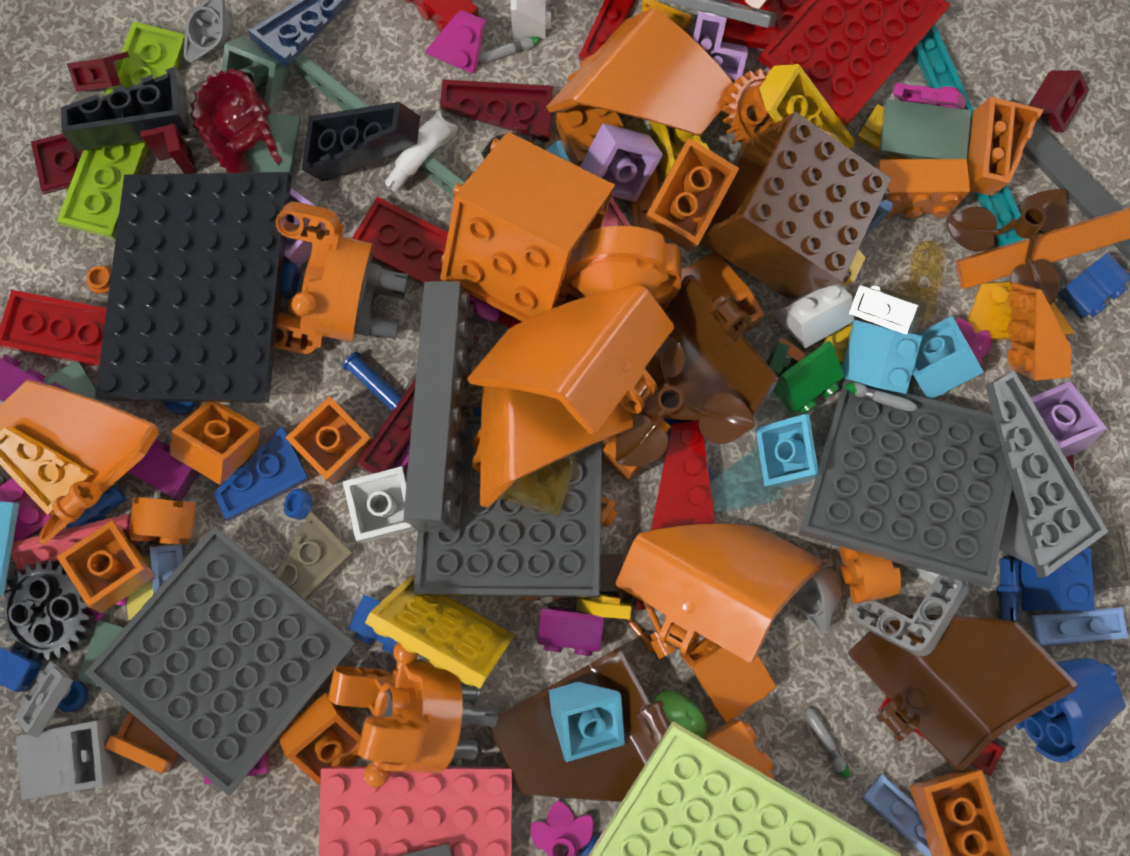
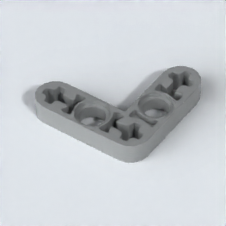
(920, 624)

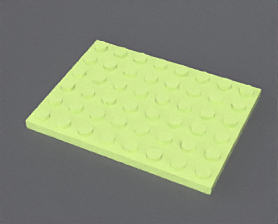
(712, 804)

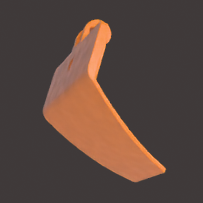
(86, 433)
(716, 582)

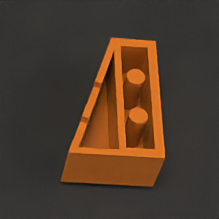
(997, 142)

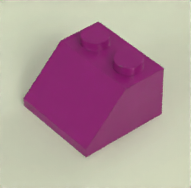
(569, 629)

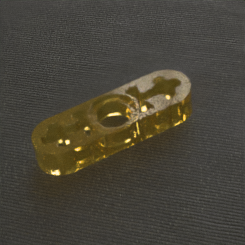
(933, 262)

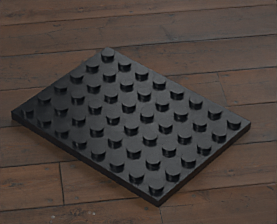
(194, 288)

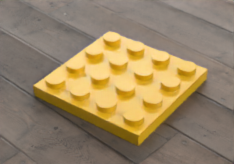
(442, 632)

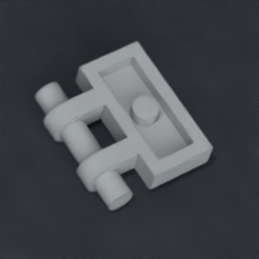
(44, 697)

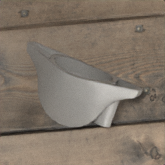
(207, 29)
(819, 598)

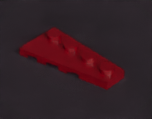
(503, 105)

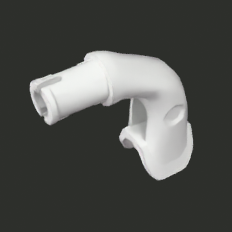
(430, 137)

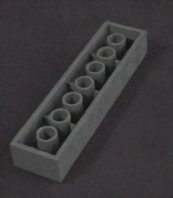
(439, 408)

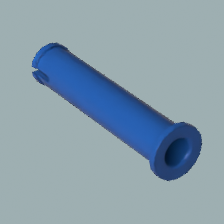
(372, 380)

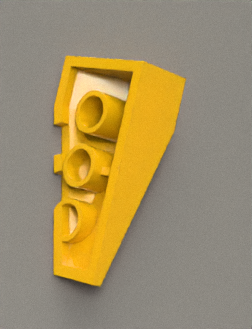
(790, 91)

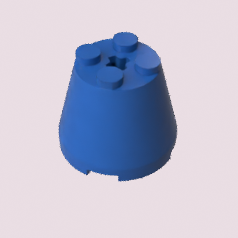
(1077, 719)

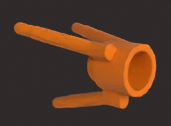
(654, 645)

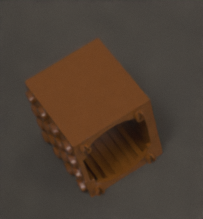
(796, 208)

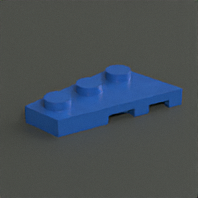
(265, 476)

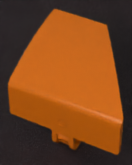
(650, 74)
(583, 354)
(527, 433)

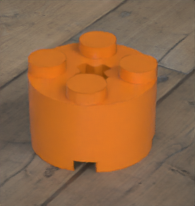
(161, 520)
(868, 576)

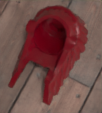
(232, 119)

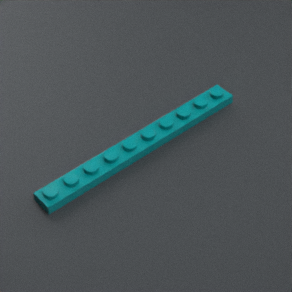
(939, 73)

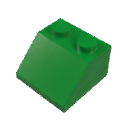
(810, 379)

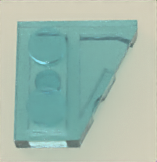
(741, 485)

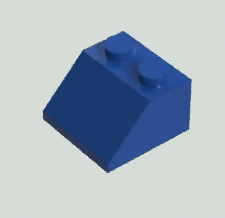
(1062, 590)

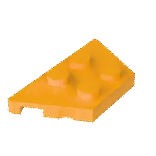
(993, 312)

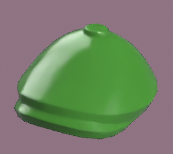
(683, 711)

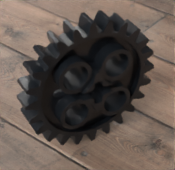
(44, 611)

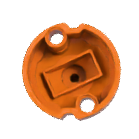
(624, 258)

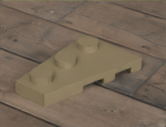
(312, 558)

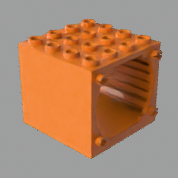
(519, 225)

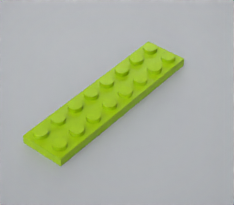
(98, 181)

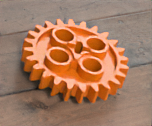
(747, 100)

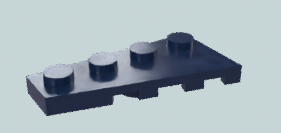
(295, 27)

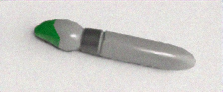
(524, 44)
(861, 390)
(838, 761)

